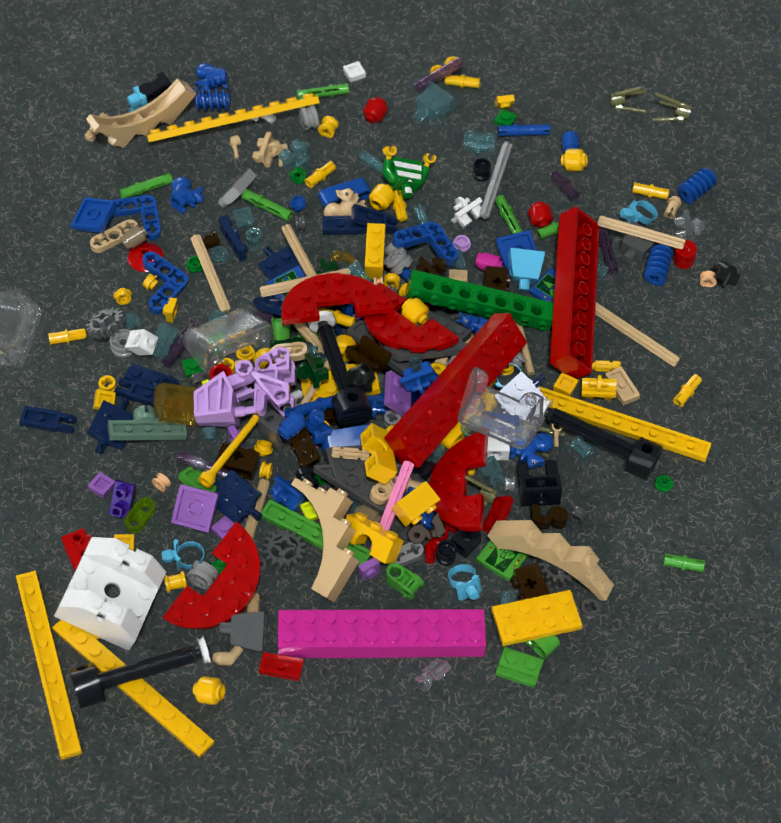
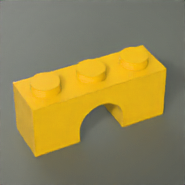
(375, 250)
(381, 464)
(385, 544)

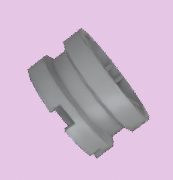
(309, 117)
(398, 260)
(116, 343)
(202, 575)

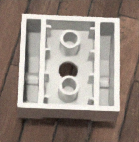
(109, 618)

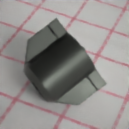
(725, 273)
(360, 376)

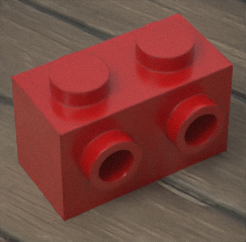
(75, 545)

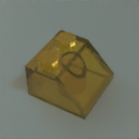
(175, 404)

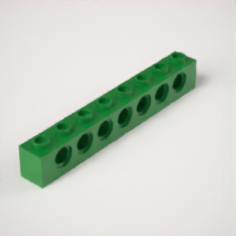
(479, 299)

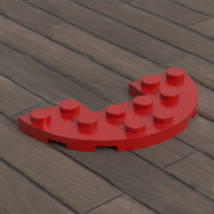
(329, 290)
(399, 332)
(451, 486)
(228, 593)

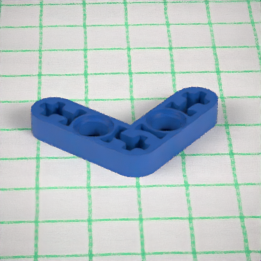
(145, 210)
(405, 238)
(169, 279)

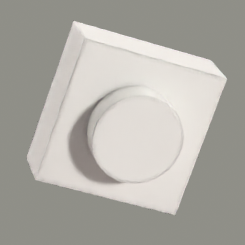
(354, 71)

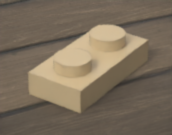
(625, 388)

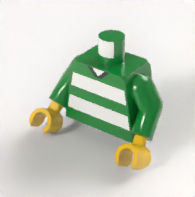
(405, 173)

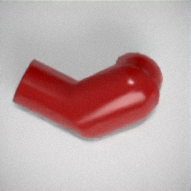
(430, 550)

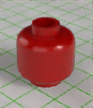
(375, 110)
(540, 214)

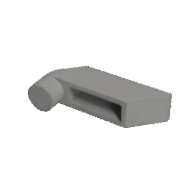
(237, 188)

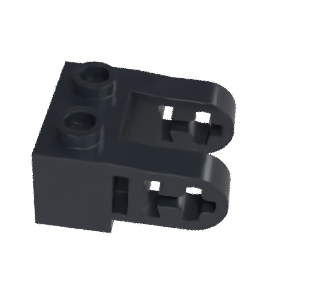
(539, 489)

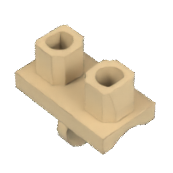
(268, 150)

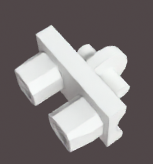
(465, 208)

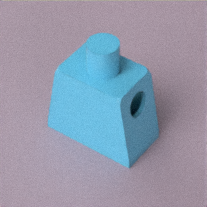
(525, 267)

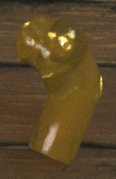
(344, 255)

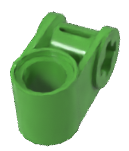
(280, 331)
(406, 583)
(544, 646)

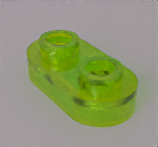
(137, 515)

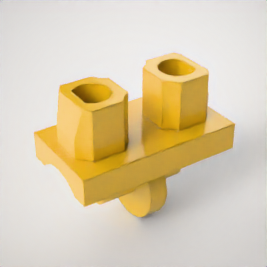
(599, 388)

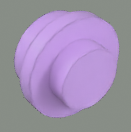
(462, 242)

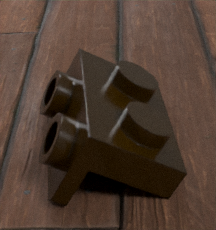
(370, 353)
(305, 448)

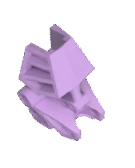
(220, 405)

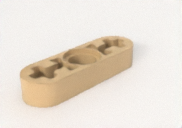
(110, 242)

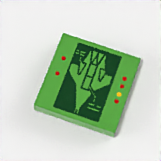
(501, 560)

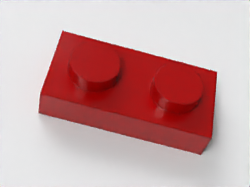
(498, 512)
(281, 666)

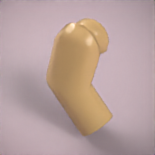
(227, 658)

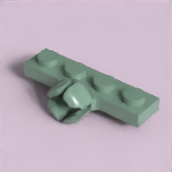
(145, 427)

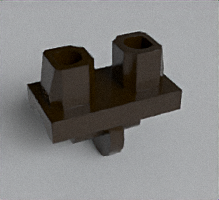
(426, 266)

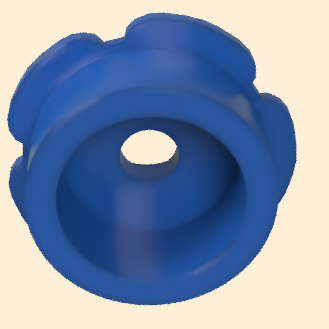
(298, 203)

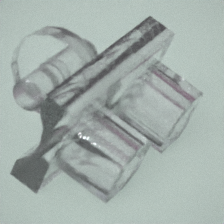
(690, 226)

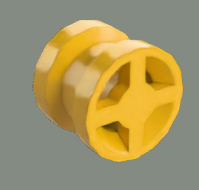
(328, 126)

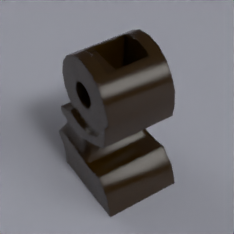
(556, 517)
(419, 531)

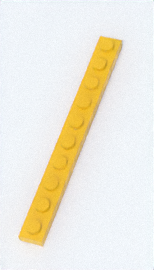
(225, 118)
(629, 426)
(48, 665)
(137, 689)

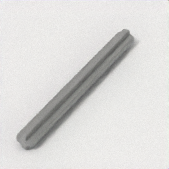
(495, 180)

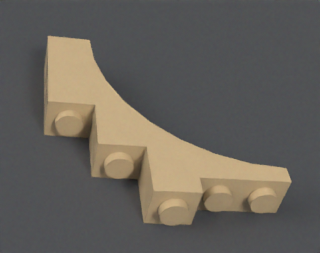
(163, 109)
(553, 548)
(336, 560)

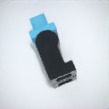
(148, 92)

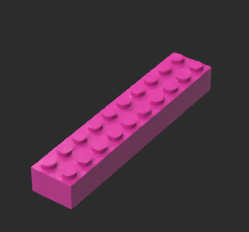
(381, 633)

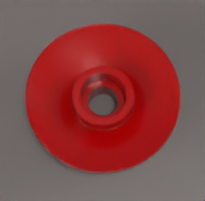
(135, 255)

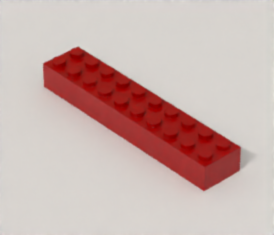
(575, 294)
(438, 407)

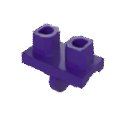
(122, 499)

